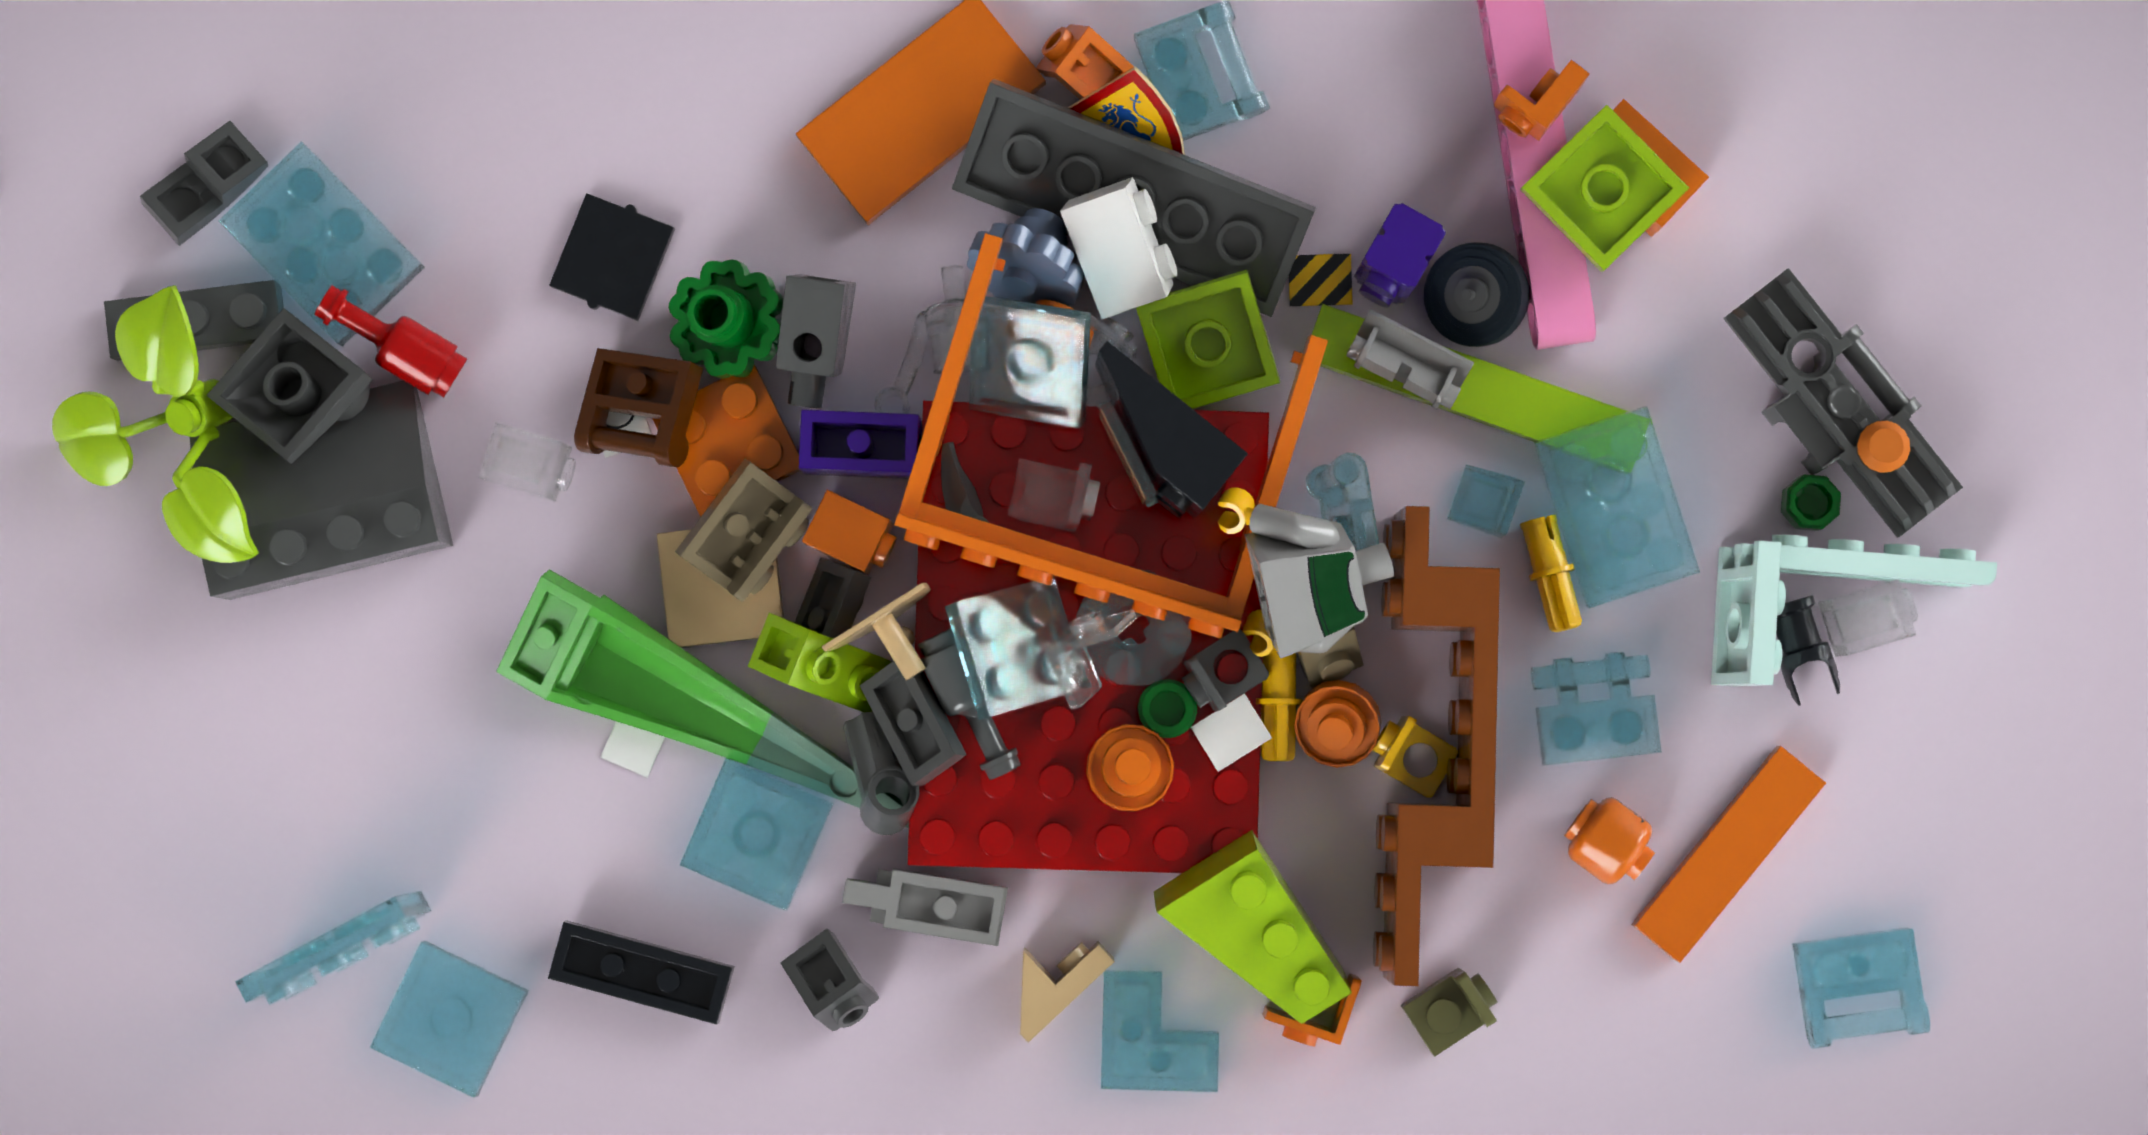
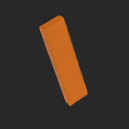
(1728, 853)

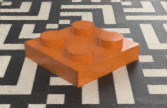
(733, 423)

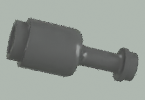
(953, 693)

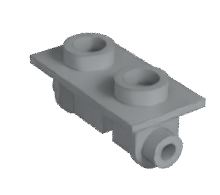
(1409, 358)

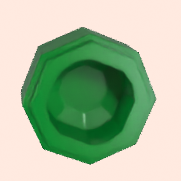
(1810, 502)

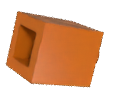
(850, 533)

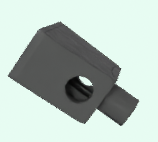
(825, 311)

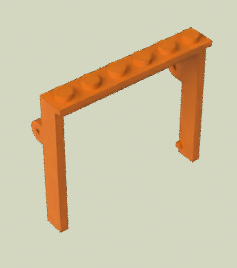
(1043, 559)

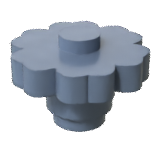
(1036, 260)

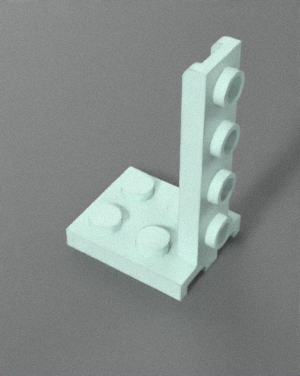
(1753, 596)

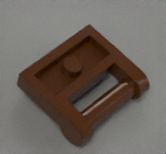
(641, 388)

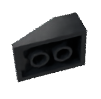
(1176, 445)

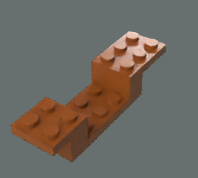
(1439, 834)

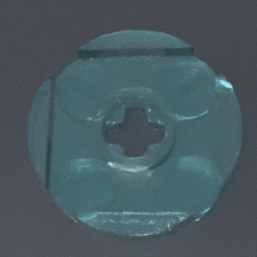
(1142, 663)

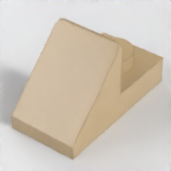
(1046, 997)

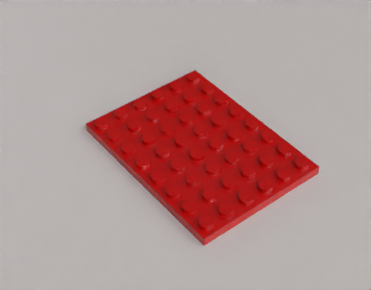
(1045, 807)

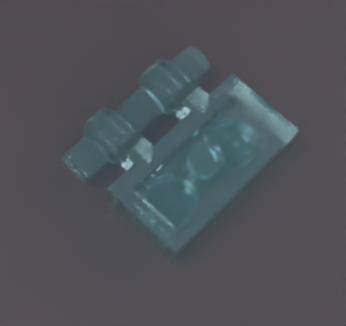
(1601, 727)

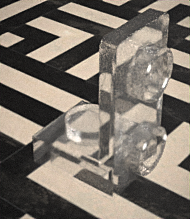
(1053, 495)

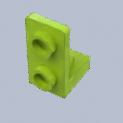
(797, 659)

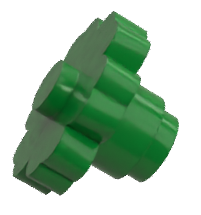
(726, 318)

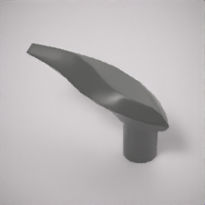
(957, 488)

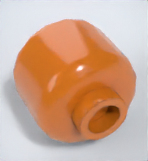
(1610, 840)

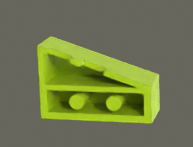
(1256, 927)

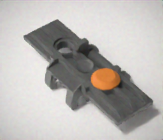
(1830, 417)

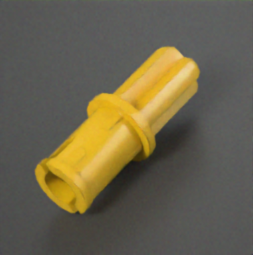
(1551, 573)
(1279, 707)

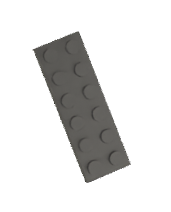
(1214, 222)

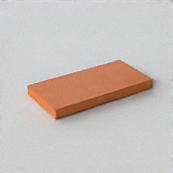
(916, 109)

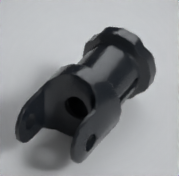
(1802, 642)

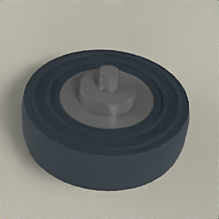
(1476, 294)

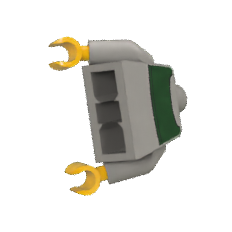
(1303, 576)

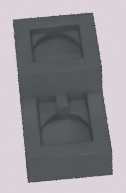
(206, 184)

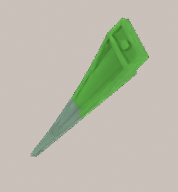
(620, 668)

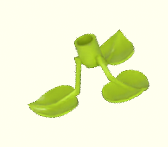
(160, 348)

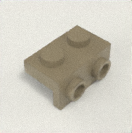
(745, 531)

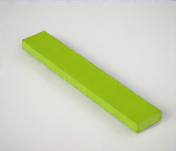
(1487, 394)

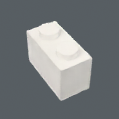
(1119, 247)

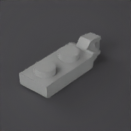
(931, 905)

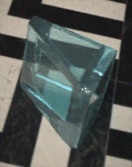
(1486, 500)

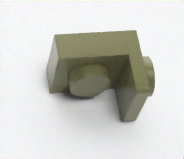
(1450, 1009)

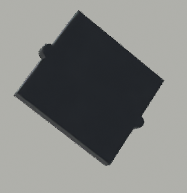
(612, 257)

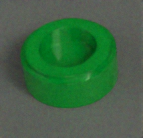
(1167, 708)

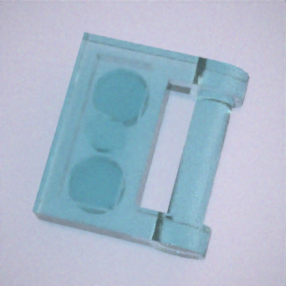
(1182, 75)
(1346, 497)
(1860, 967)

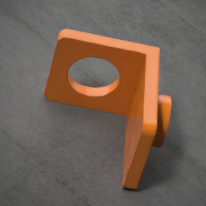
(1310, 1031)

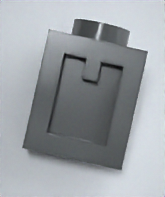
(829, 982)

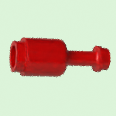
(402, 347)

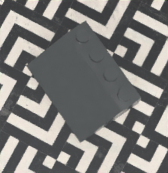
(342, 506)

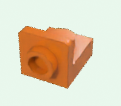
(1081, 60)
(1552, 97)

